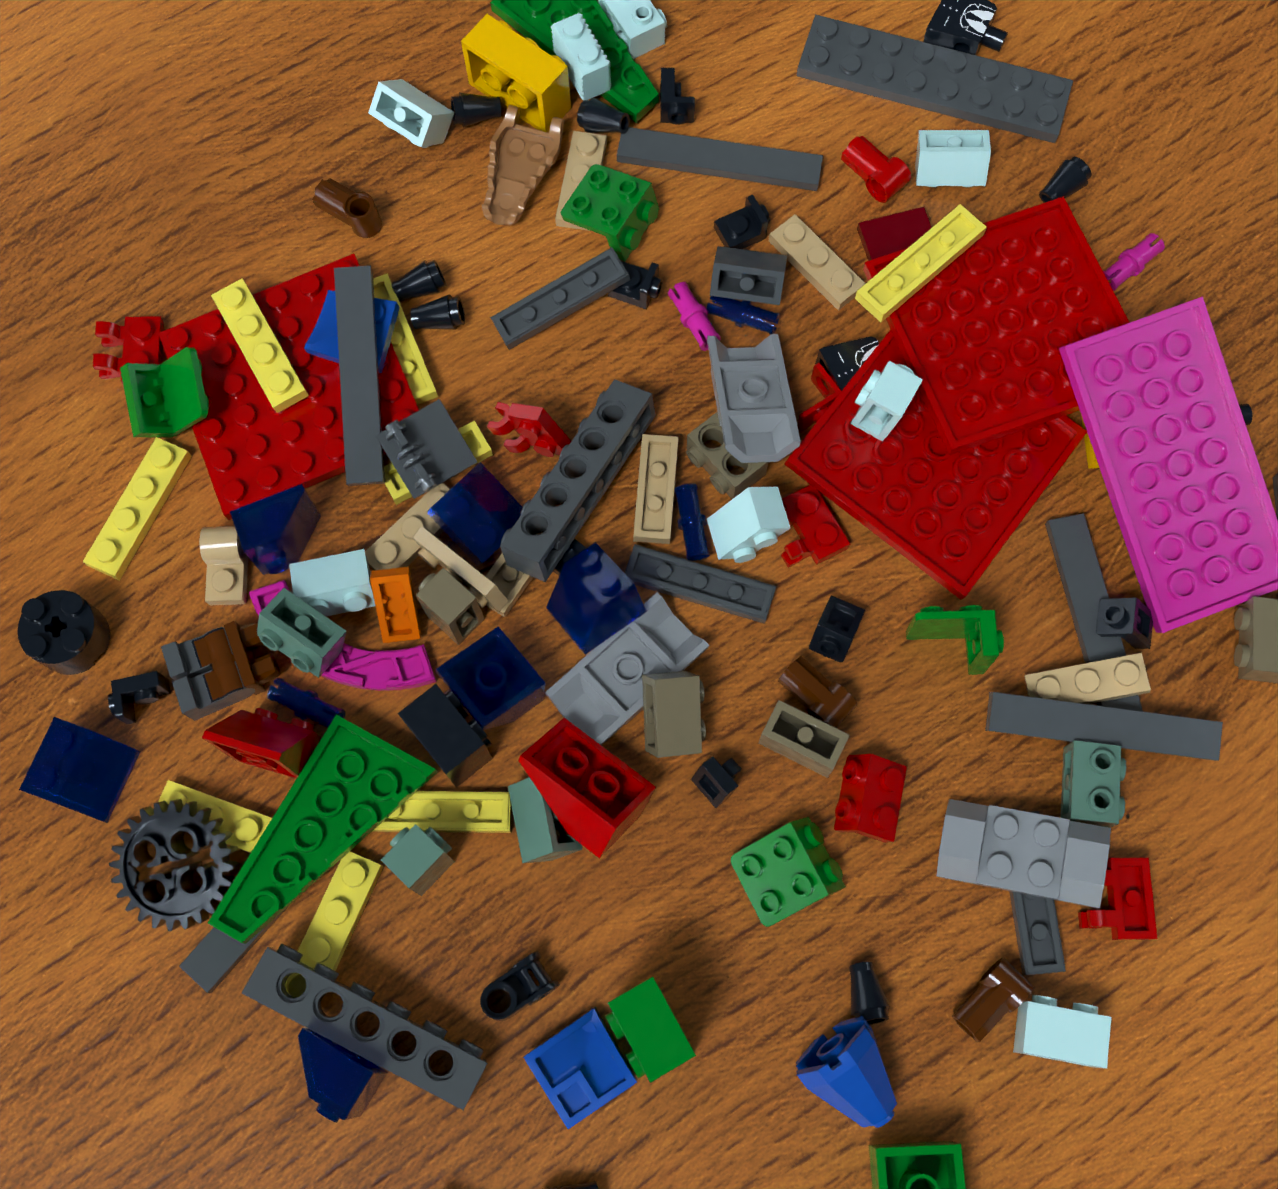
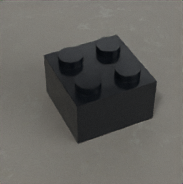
(441, 728)

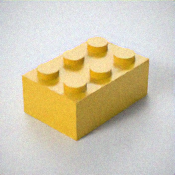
(516, 71)

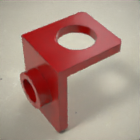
(814, 413)

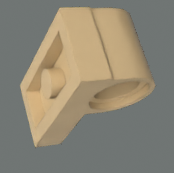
(225, 565)

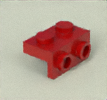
(870, 797)

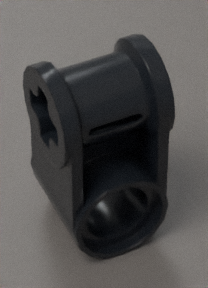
(520, 987)

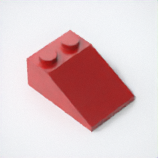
(265, 741)
(586, 786)

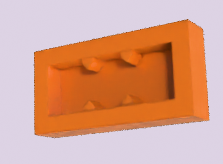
(395, 604)

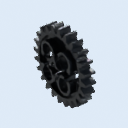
(183, 899)

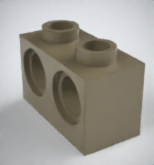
(719, 459)

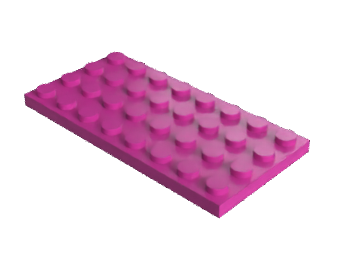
(1177, 463)

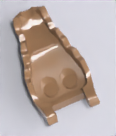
(517, 165)

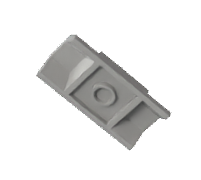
(753, 400)
(607, 683)
(1024, 852)

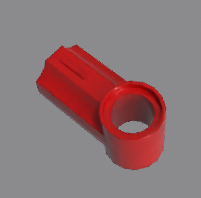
(881, 174)

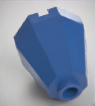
(849, 1073)

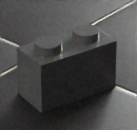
(748, 275)

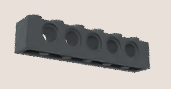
(613, 430)
(269, 989)

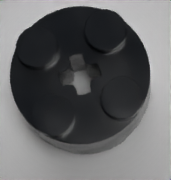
(63, 632)

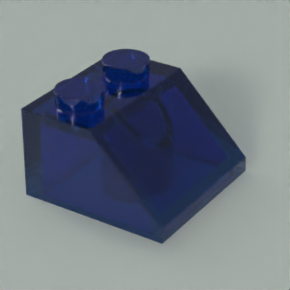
(476, 513)
(276, 528)
(594, 598)
(493, 680)
(80, 770)
(337, 1077)

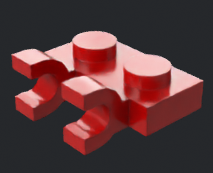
(139, 342)
(535, 427)
(816, 527)
(1129, 899)

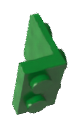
(613, 207)
(166, 395)
(970, 622)
(787, 871)

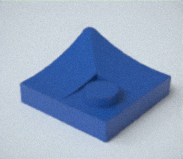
(324, 337)
(581, 1068)

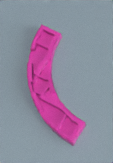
(364, 668)

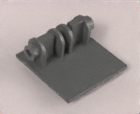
(426, 448)

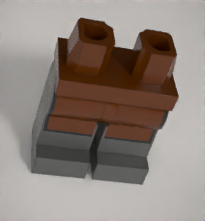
(218, 669)

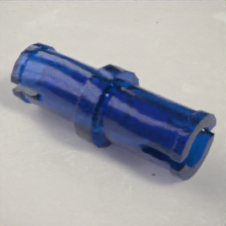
(744, 314)
(692, 522)
(304, 703)

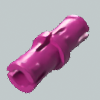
(1133, 261)
(693, 314)

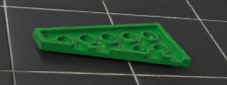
(630, 86)
(331, 807)

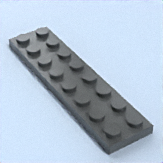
(935, 78)

